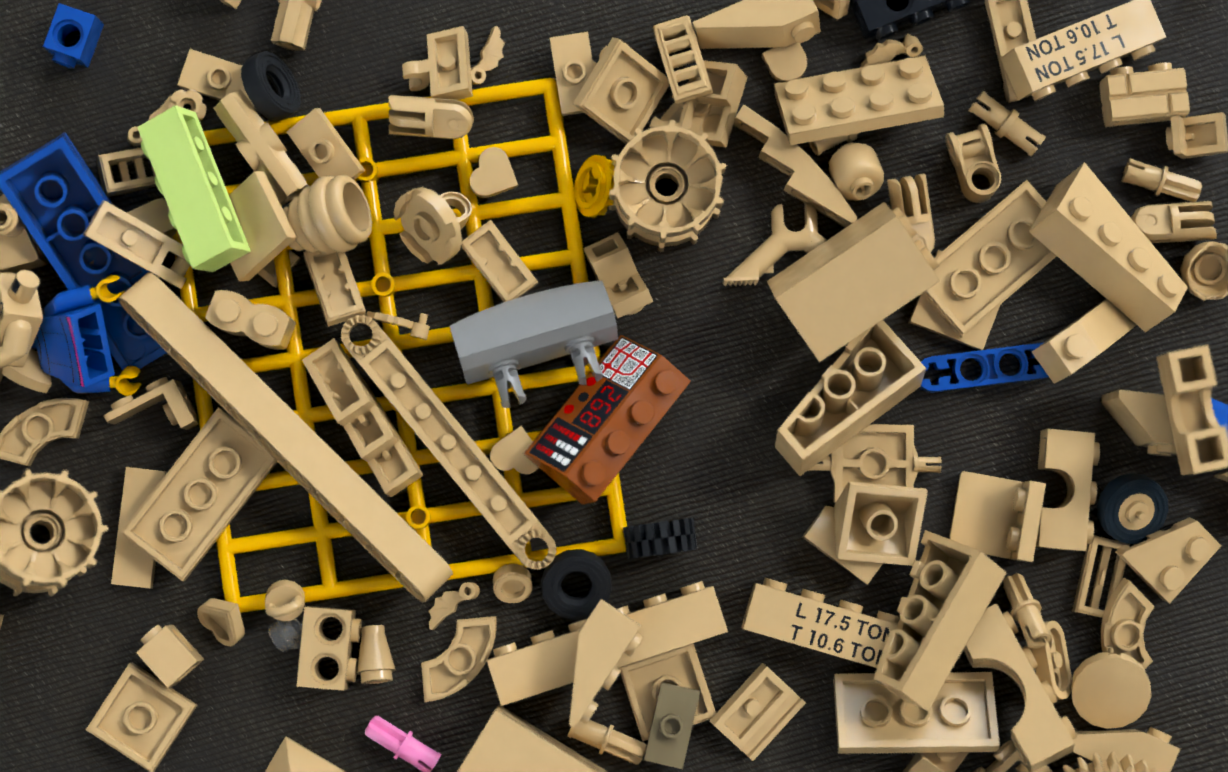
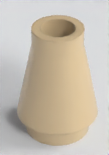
(374, 658)

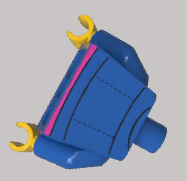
(75, 342)

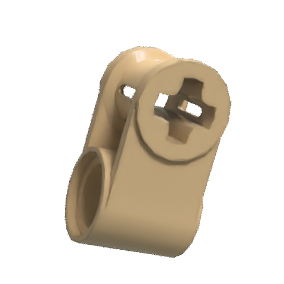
(972, 155)

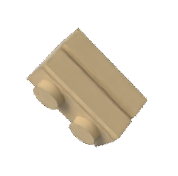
(1143, 96)

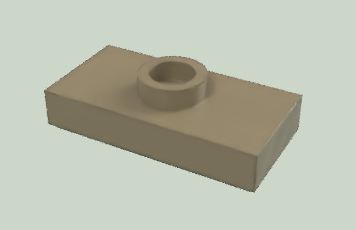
(671, 725)

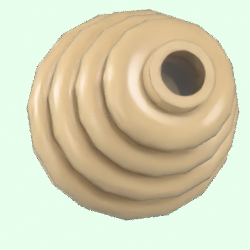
(329, 216)

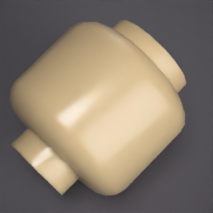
(856, 171)

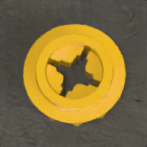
(594, 176)

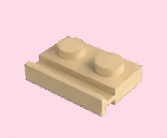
(757, 711)

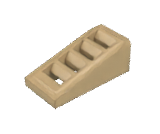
(673, 37)
(127, 185)

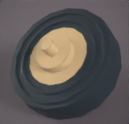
(1132, 508)

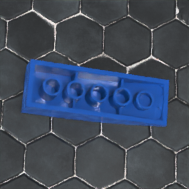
(56, 203)

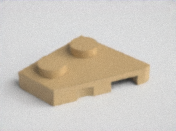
(1171, 557)

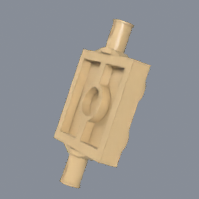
(877, 456)

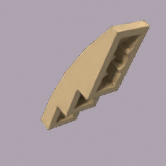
(806, 179)
(362, 417)

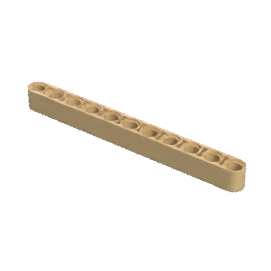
(286, 437)

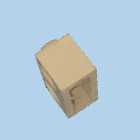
(317, 646)

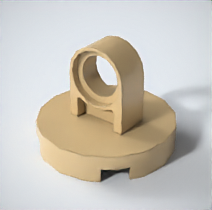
(431, 224)

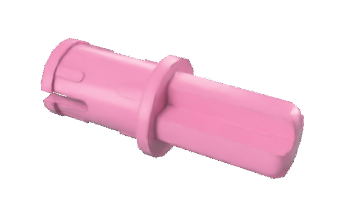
(402, 744)

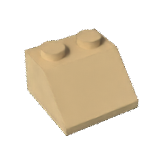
(1143, 419)

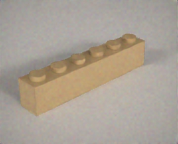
(552, 659)

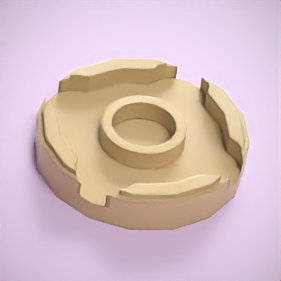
(1110, 690)

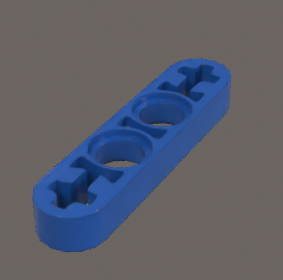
(989, 365)

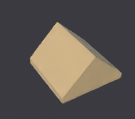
(879, 523)

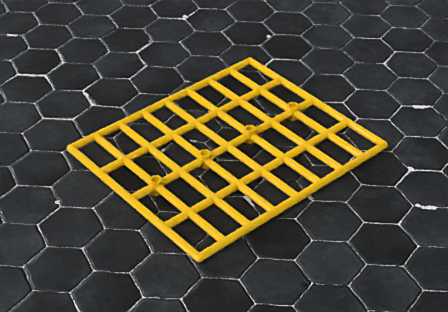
(385, 288)

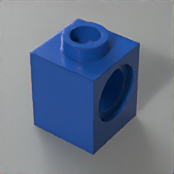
(67, 21)

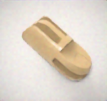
(429, 117)
(913, 200)
(1176, 222)

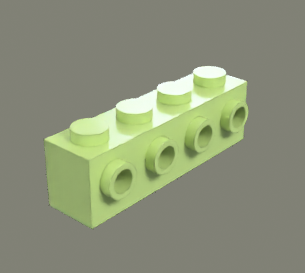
(193, 189)

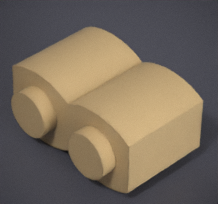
(257, 321)

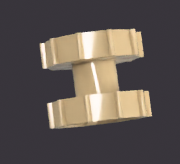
(673, 155)
(73, 528)

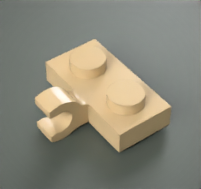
(446, 67)

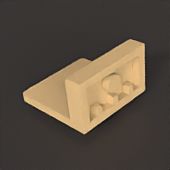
(997, 515)

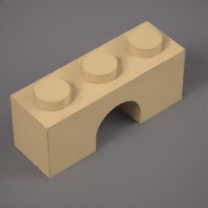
(1187, 388)
(1072, 457)

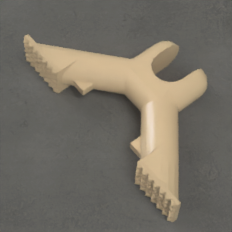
(777, 245)

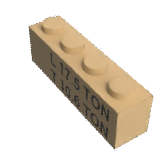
(1082, 48)
(818, 625)

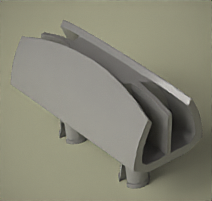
(535, 331)

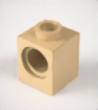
(168, 654)

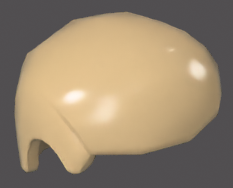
(1206, 270)

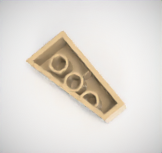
(1108, 249)
(852, 393)
(936, 618)

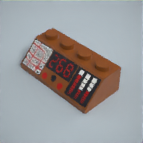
(607, 419)

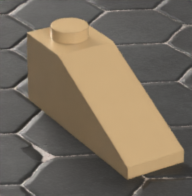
(758, 24)
(1082, 340)
(1149, 746)

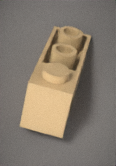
(599, 648)

